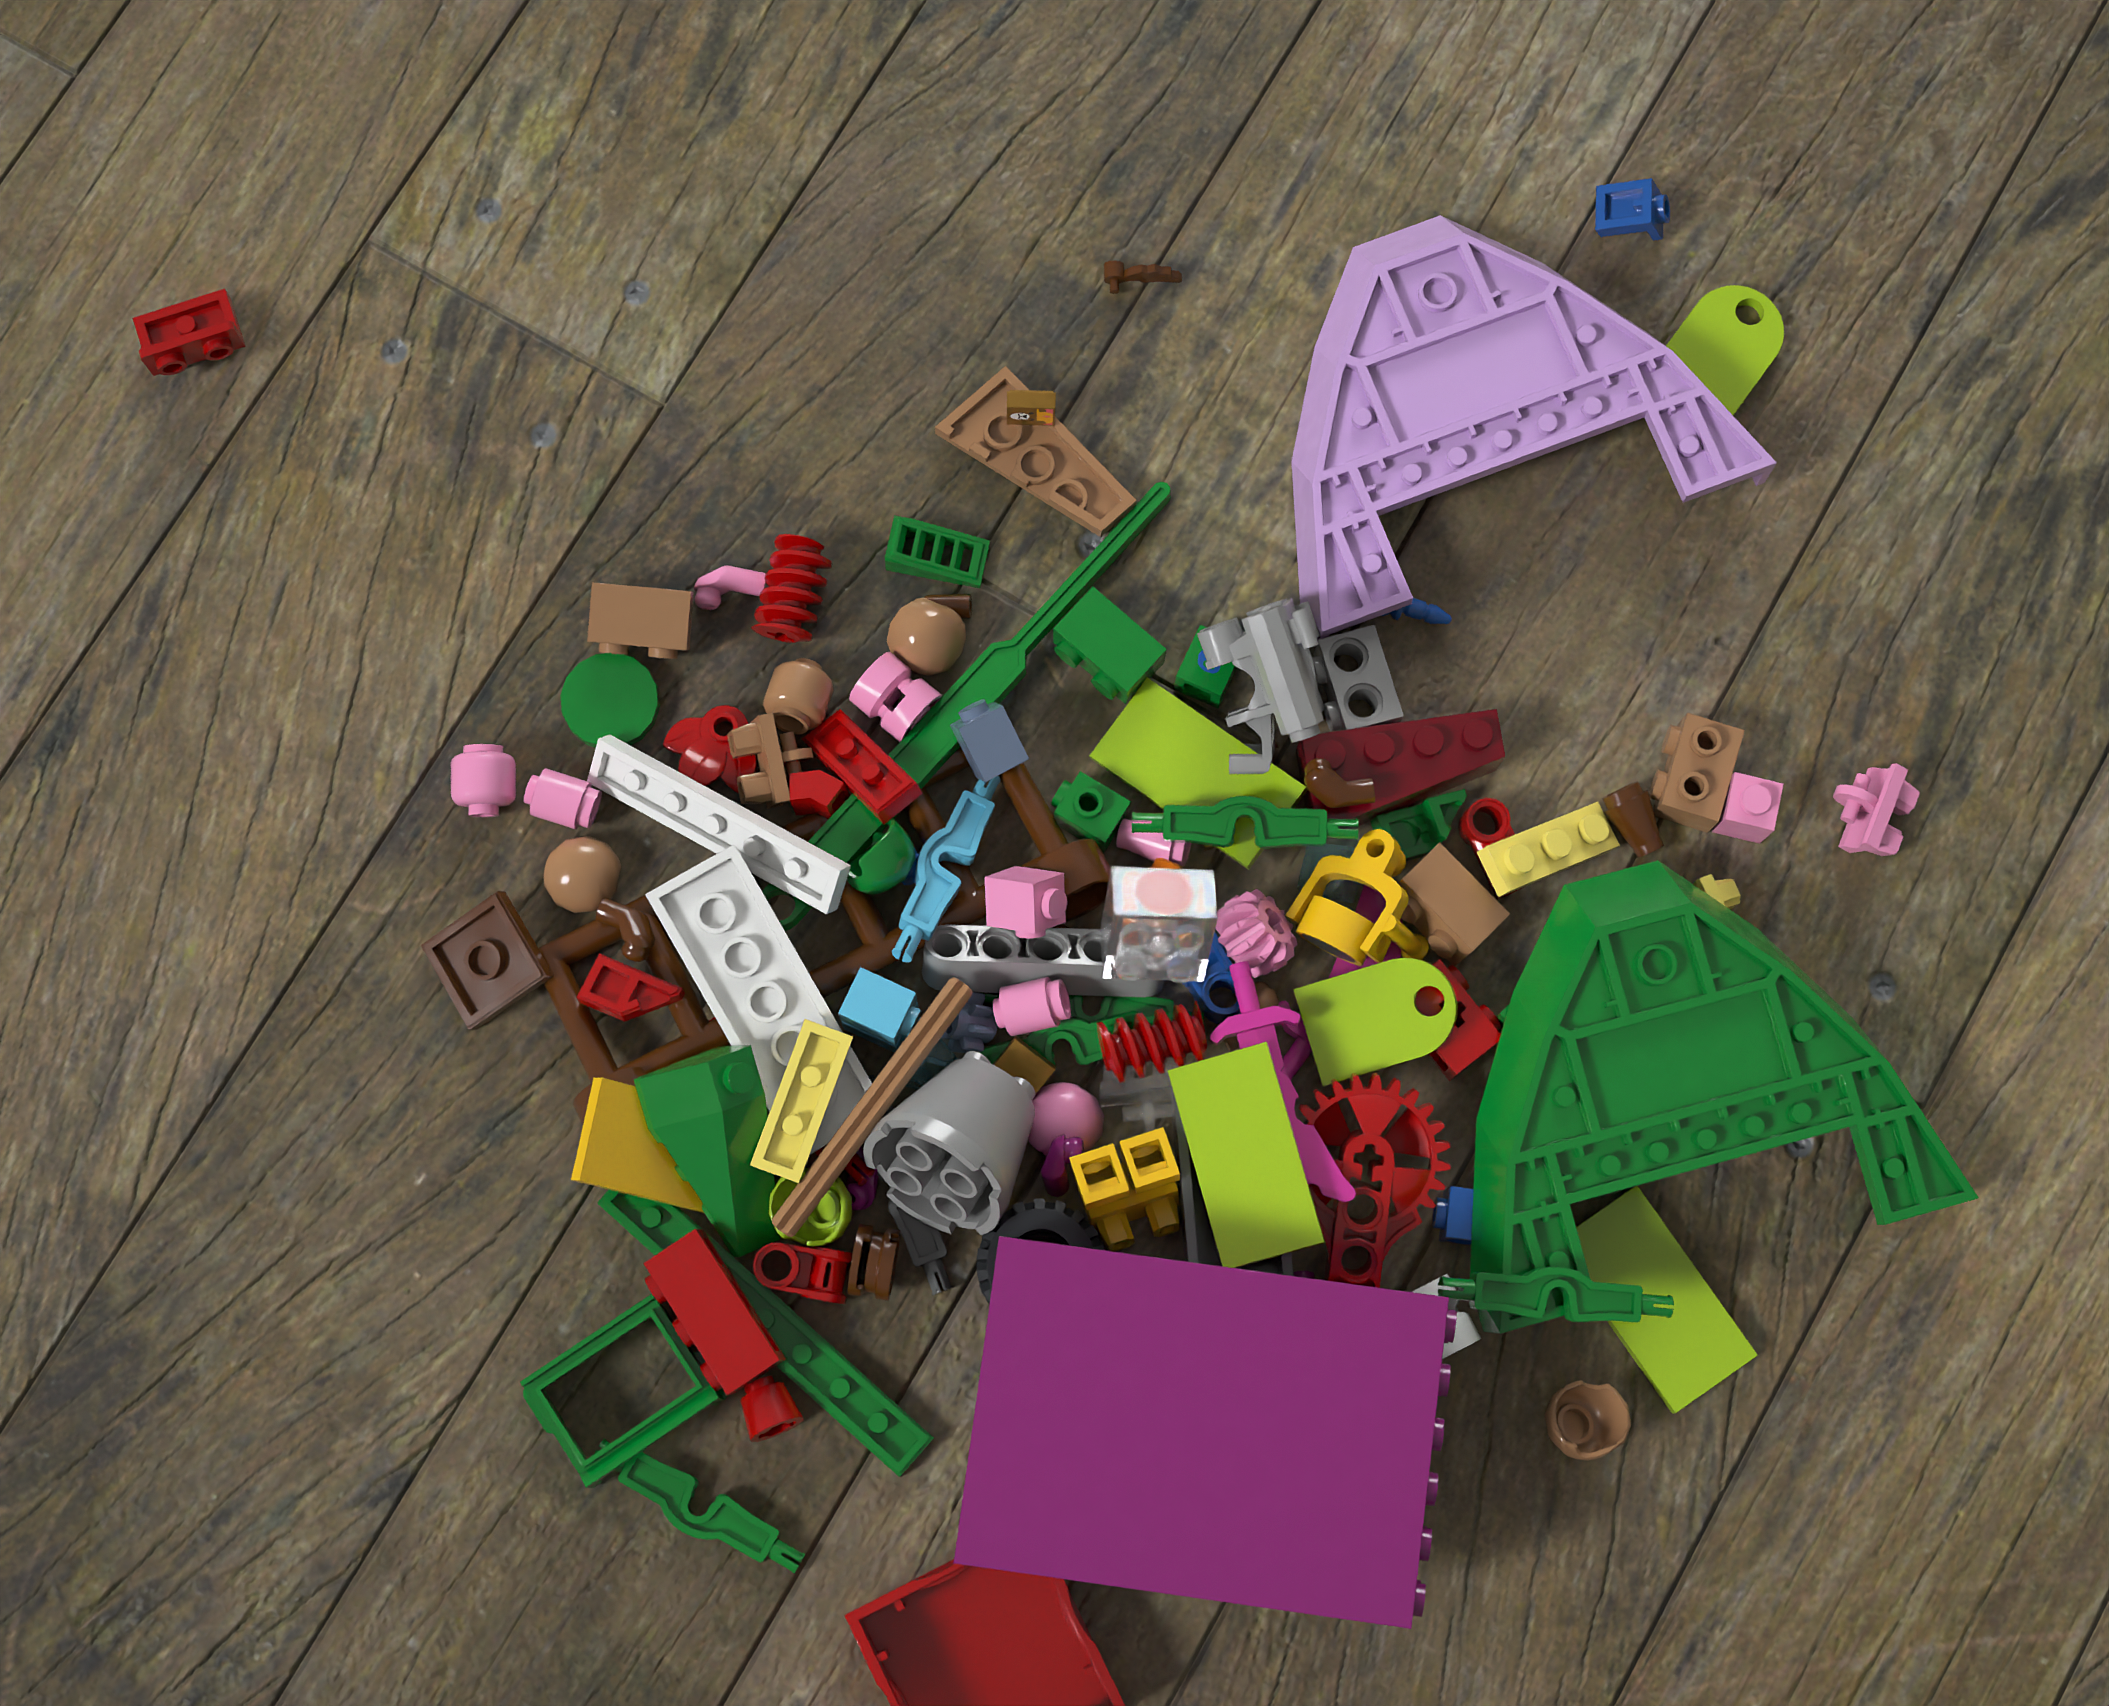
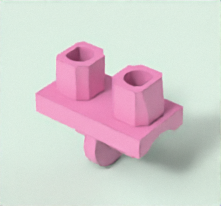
(1869, 808)

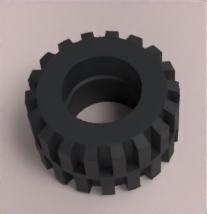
(1031, 1220)

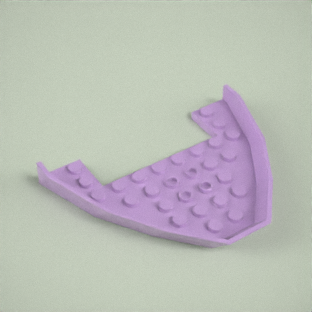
(1455, 367)

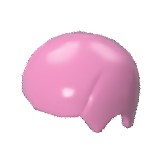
(1068, 1111)

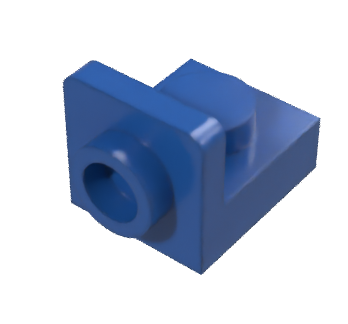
(1631, 209)

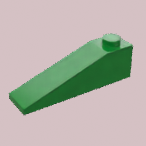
(710, 1122)

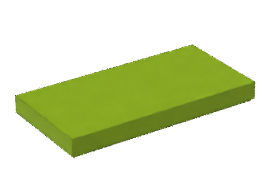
(1184, 760)
(1246, 1156)
(1700, 1340)

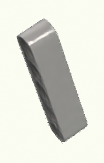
(997, 958)

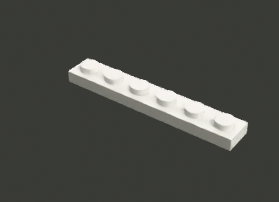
(718, 823)

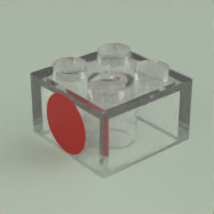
(1158, 924)

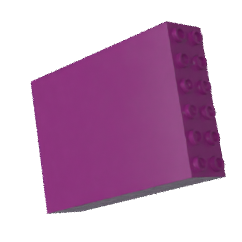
(1206, 1432)

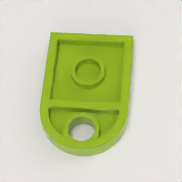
(1725, 351)
(1372, 1017)

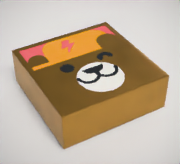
(1031, 407)

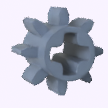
(972, 1026)

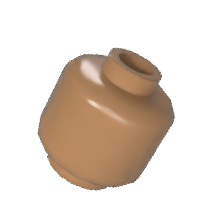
(798, 695)

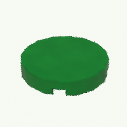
(610, 698)

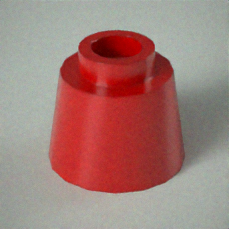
(768, 1409)

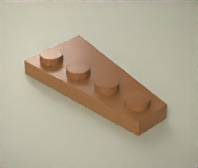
(1036, 457)

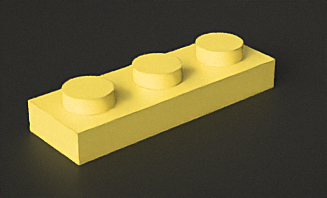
(1547, 849)
(801, 1101)

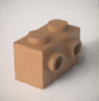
(640, 618)
(1696, 772)
(1449, 905)

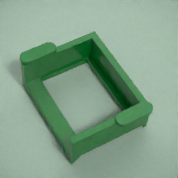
(645, 1433)

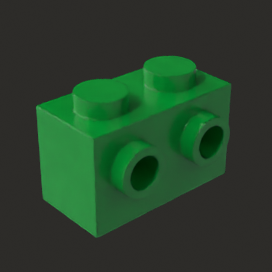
(1107, 646)

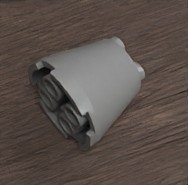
(955, 1145)

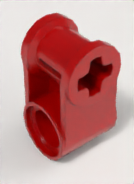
(807, 1271)

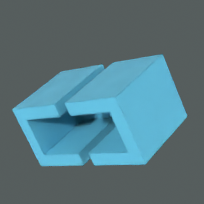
(879, 1010)

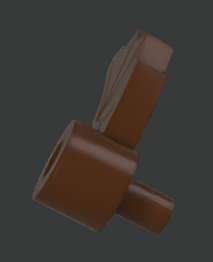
(1115, 274)

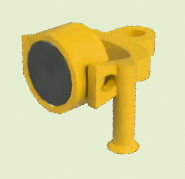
(1345, 931)

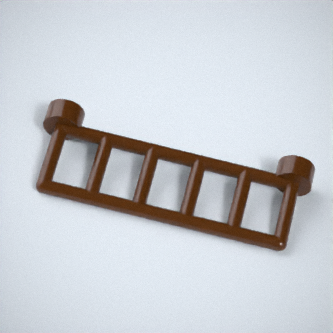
(1084, 884)

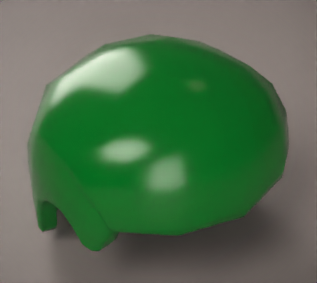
(884, 863)

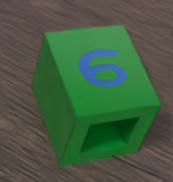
(1197, 681)

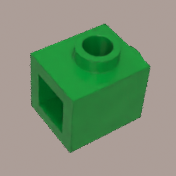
(1089, 810)

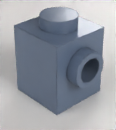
(988, 739)

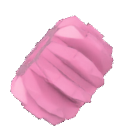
(1256, 932)

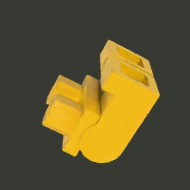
(1131, 1189)

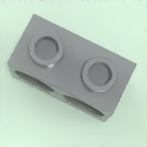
(1368, 683)

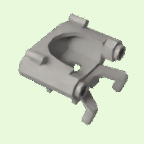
(1283, 671)

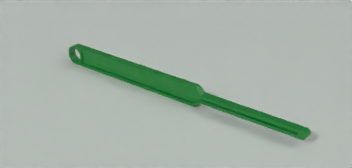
(988, 678)

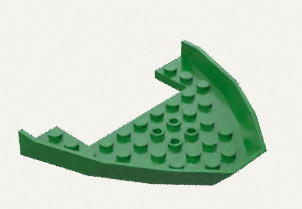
(1665, 1044)

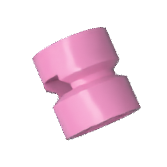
(883, 686)

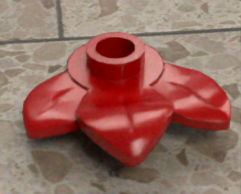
(704, 752)

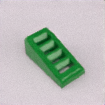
(940, 536)

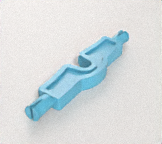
(934, 884)

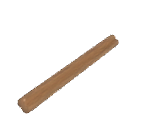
(871, 1107)

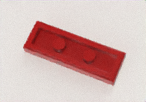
(862, 766)

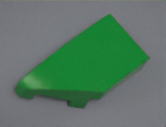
(1423, 825)

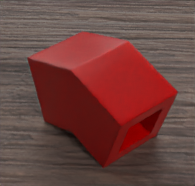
(816, 793)

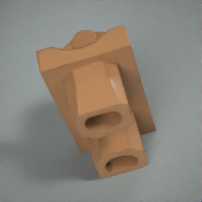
(761, 739)

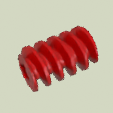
(790, 589)
(1152, 1042)

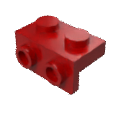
(188, 333)

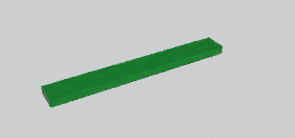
(809, 1357)

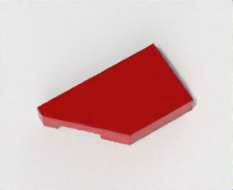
(625, 990)

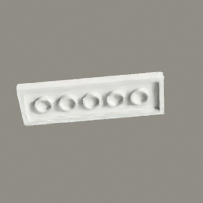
(751, 974)

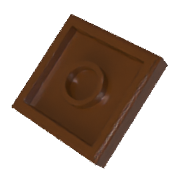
(487, 960)

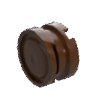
(879, 1265)

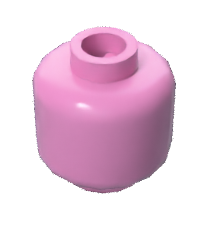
(483, 779)

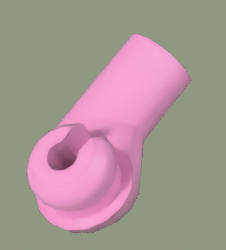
(726, 579)

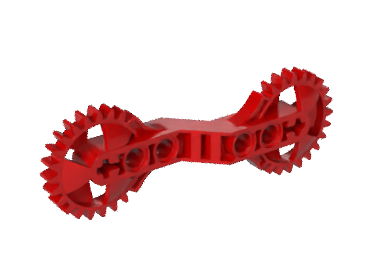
(1406, 1186)

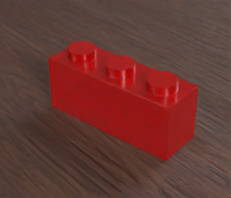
(712, 1312)

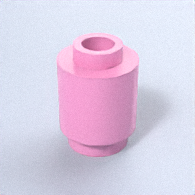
(562, 799)
(1032, 1006)

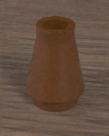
(1634, 818)

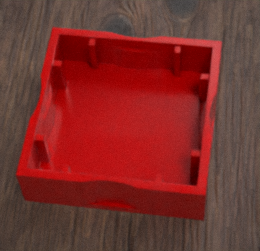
(982, 1642)

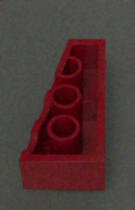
(1406, 759)

